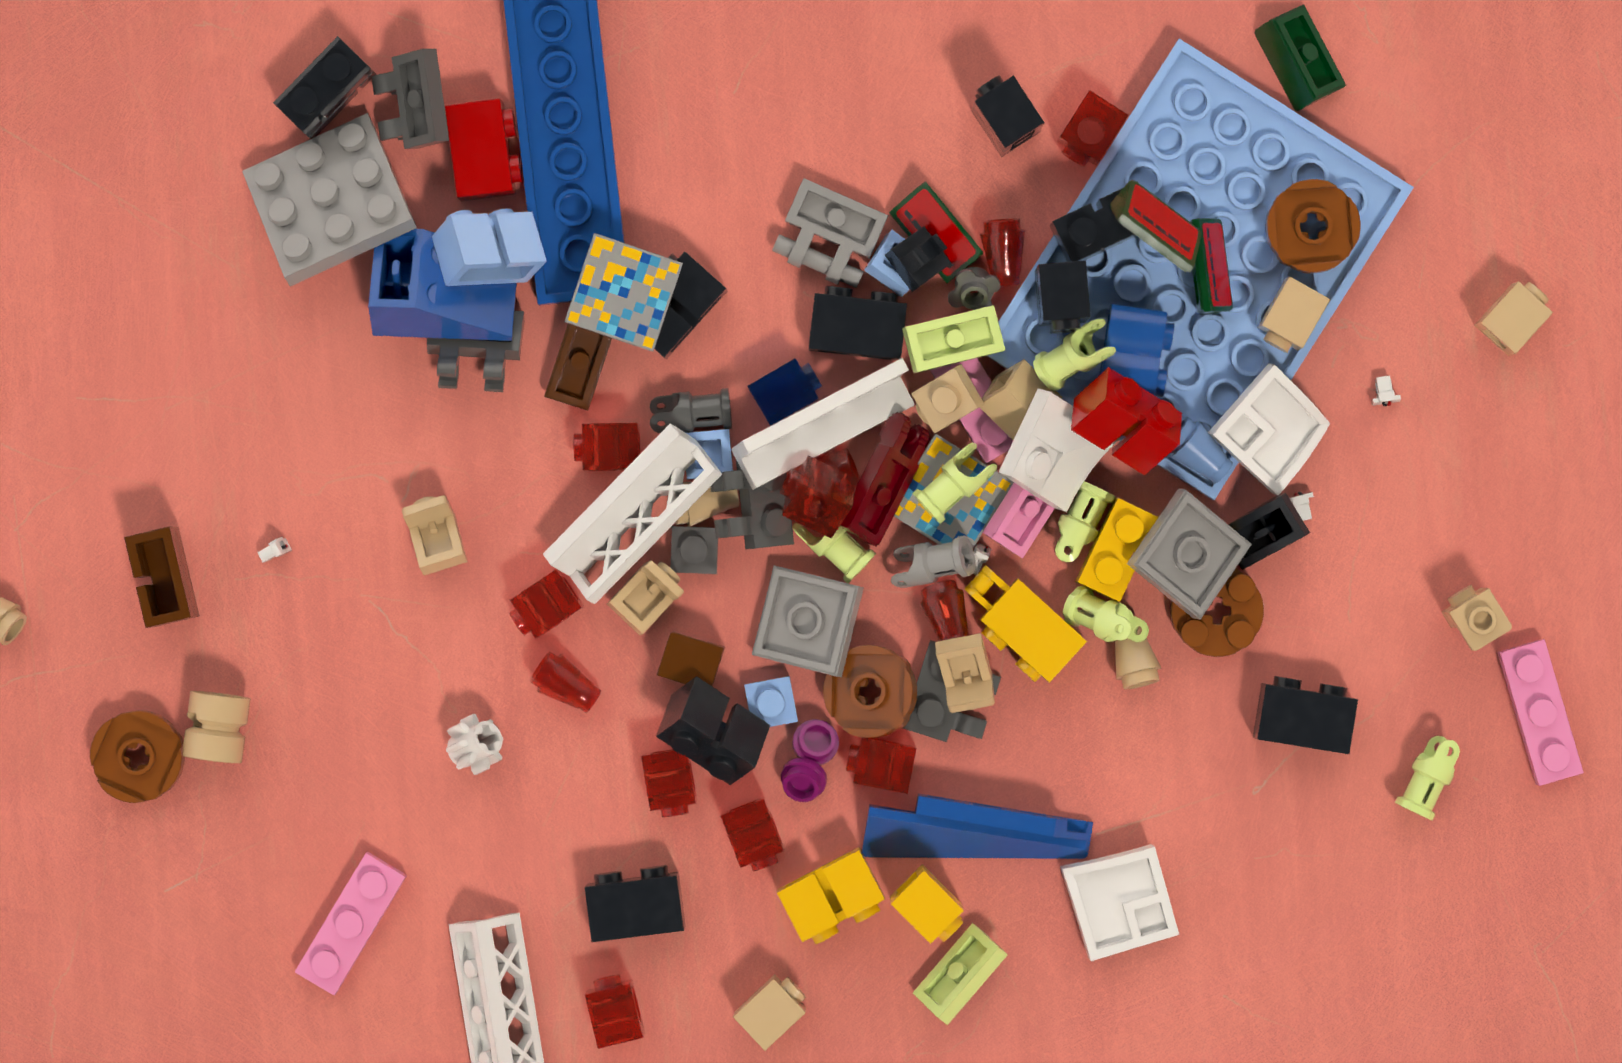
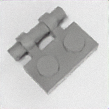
(835, 219)

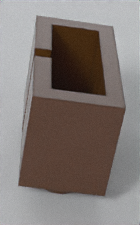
(163, 558)

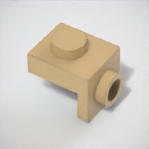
(947, 399)
(434, 534)
(646, 595)
(1476, 616)
(965, 673)

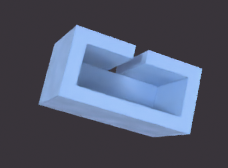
(488, 247)

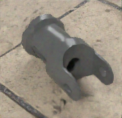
(692, 411)

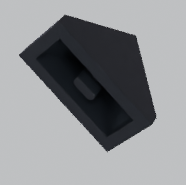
(1269, 528)

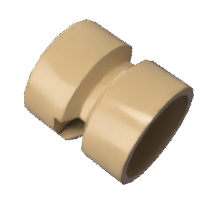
(216, 727)

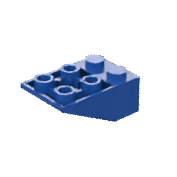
(412, 298)

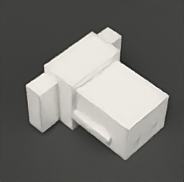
(1384, 392)
(1301, 504)
(275, 549)
(981, 555)

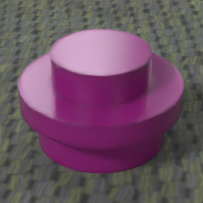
(815, 741)
(803, 779)

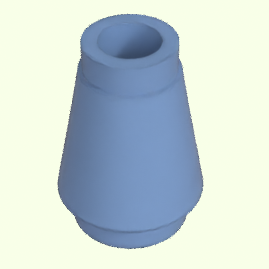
(1201, 452)

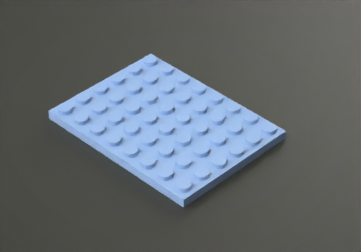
(1214, 153)

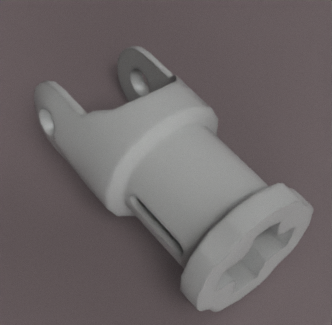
(934, 562)

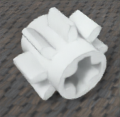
(474, 744)

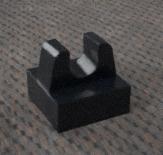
(918, 258)

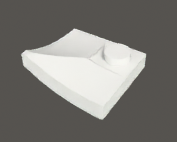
(1271, 429)
(1048, 455)
(1120, 901)

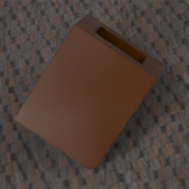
(688, 658)

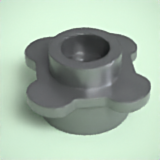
(973, 280)

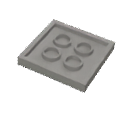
(329, 199)

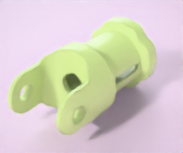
(1072, 356)
(952, 485)
(1078, 531)
(840, 550)
(1107, 619)
(1432, 772)

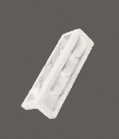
(823, 425)
(629, 505)
(484, 1006)

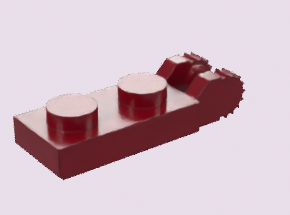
(886, 479)

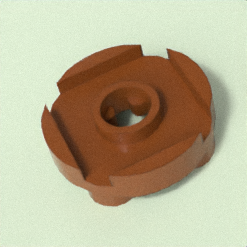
(1330, 206)
(1235, 629)
(890, 710)
(113, 767)

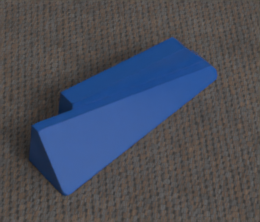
(971, 830)

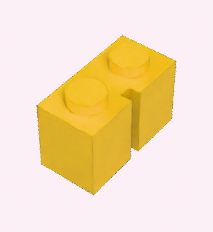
(1118, 538)
(830, 896)
(928, 905)

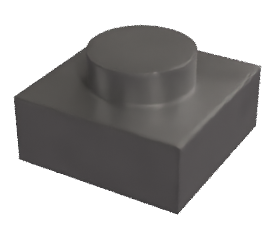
(694, 550)

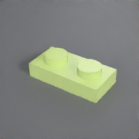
(953, 339)
(960, 974)

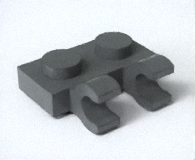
(419, 98)
(493, 351)
(760, 509)
(931, 710)

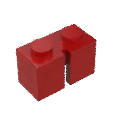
(481, 149)
(1120, 407)

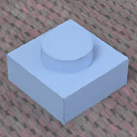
(882, 270)
(718, 448)
(772, 701)

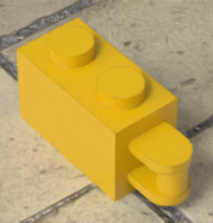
(1025, 626)

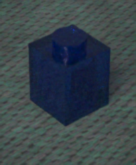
(785, 391)

